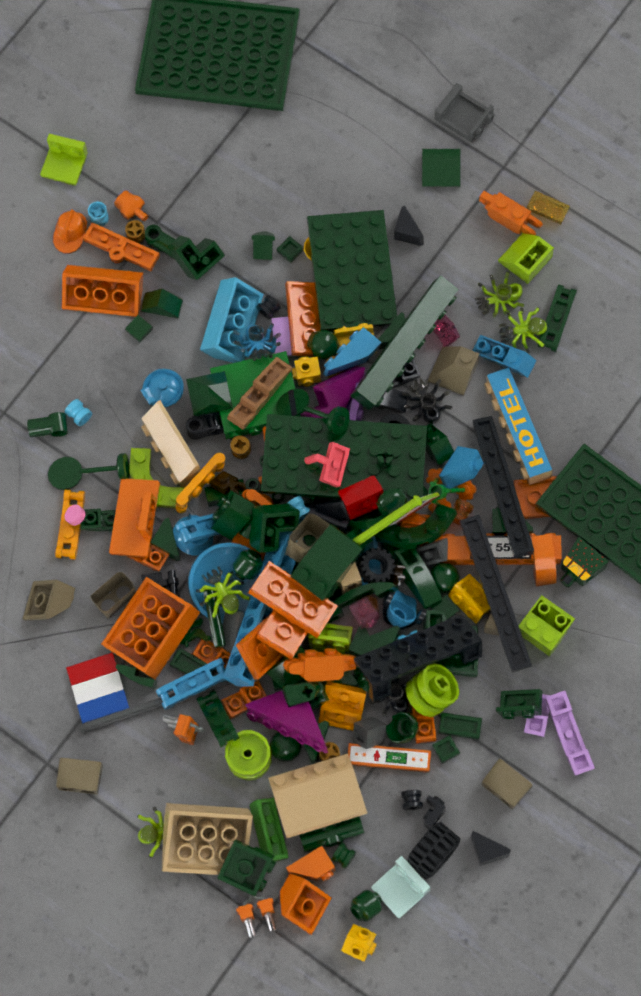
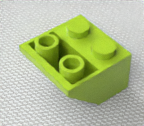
(527, 256)
(545, 625)

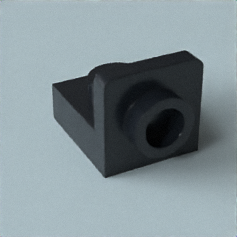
(433, 816)

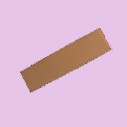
(260, 393)

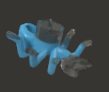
(256, 340)

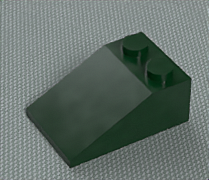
(327, 563)

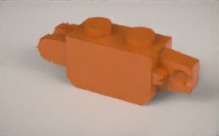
(509, 213)
(320, 666)

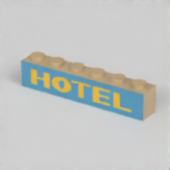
(519, 426)

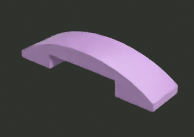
(569, 733)

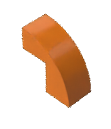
(544, 560)

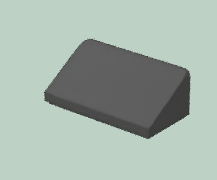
(433, 552)
(231, 627)

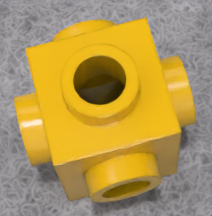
(306, 371)
(359, 942)

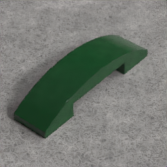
(358, 593)

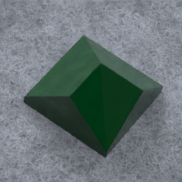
(209, 393)

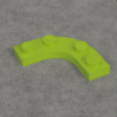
(140, 469)

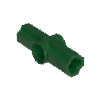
(331, 834)

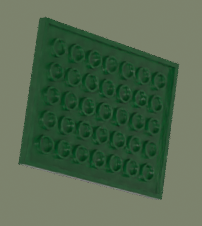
(218, 52)

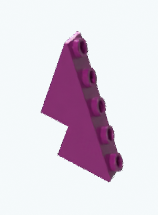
(336, 390)
(292, 721)

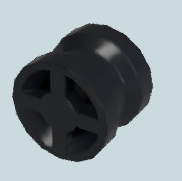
(268, 307)
(412, 799)

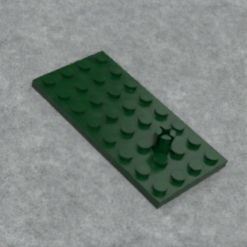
(379, 449)

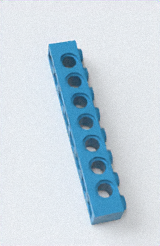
(236, 669)

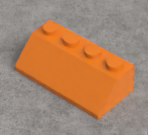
(102, 290)

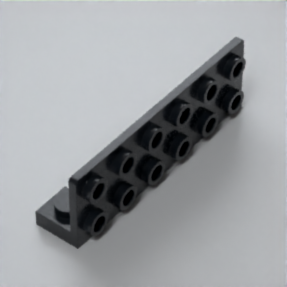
(416, 652)

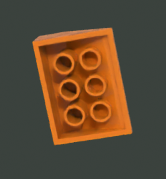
(150, 628)

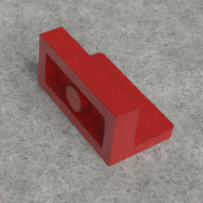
(361, 496)

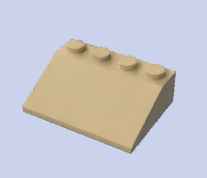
(317, 795)
(201, 836)

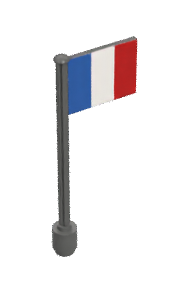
(102, 695)

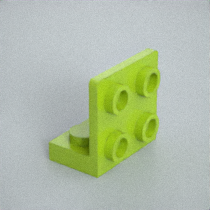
(64, 159)

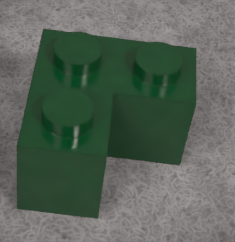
(195, 259)
(231, 515)
(267, 524)

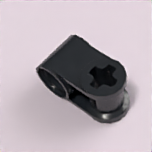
(206, 425)

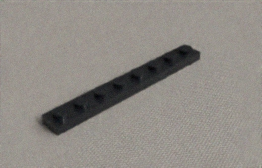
(503, 487)
(495, 593)

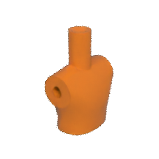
(130, 205)

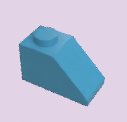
(461, 467)

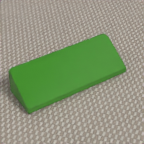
(269, 828)

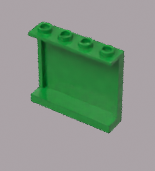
(239, 381)

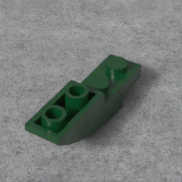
(416, 575)

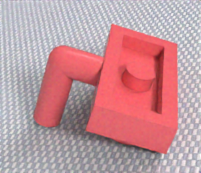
(333, 463)

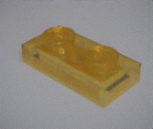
(548, 207)

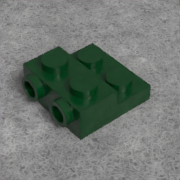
(246, 868)

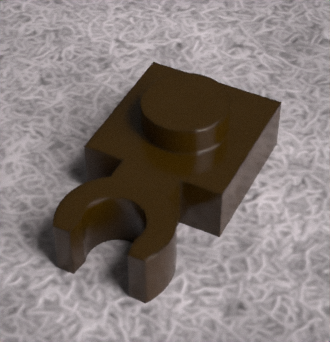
(225, 482)
(397, 577)

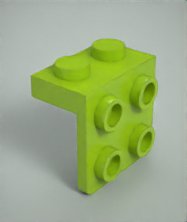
(334, 637)

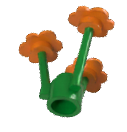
(464, 490)

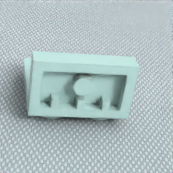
(401, 887)

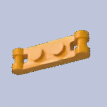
(194, 488)
(68, 533)

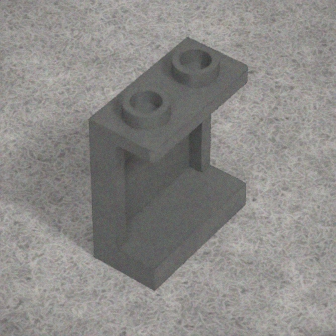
(463, 114)

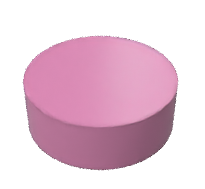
(75, 515)

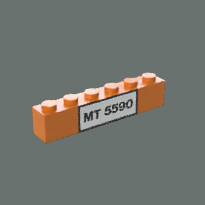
(460, 555)

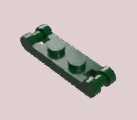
(558, 317)
(217, 718)

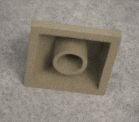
(454, 368)
(48, 599)

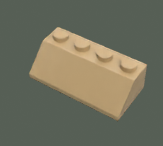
(170, 445)

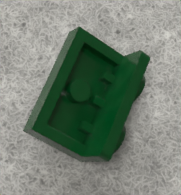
(520, 703)

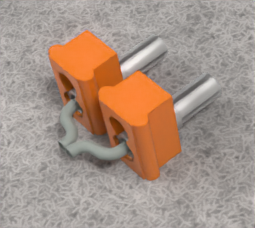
(184, 727)
(247, 916)

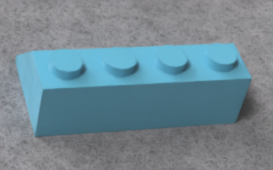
(232, 310)

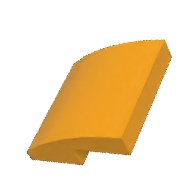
(344, 705)

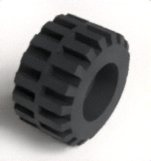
(433, 850)

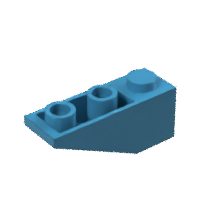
(356, 352)
(505, 355)

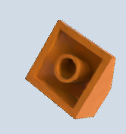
(302, 902)

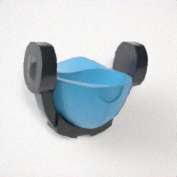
(401, 610)

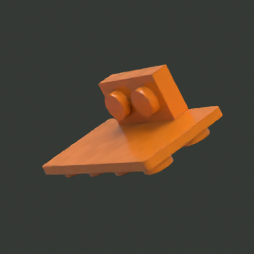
(134, 517)

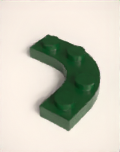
(427, 532)

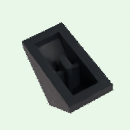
(407, 230)
(487, 849)

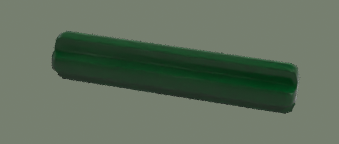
(215, 624)

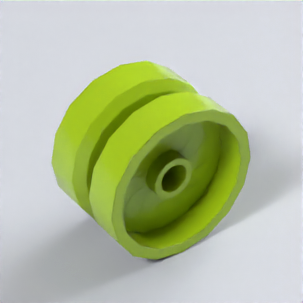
(432, 690)
(248, 767)

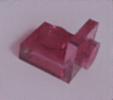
(446, 331)
(364, 613)

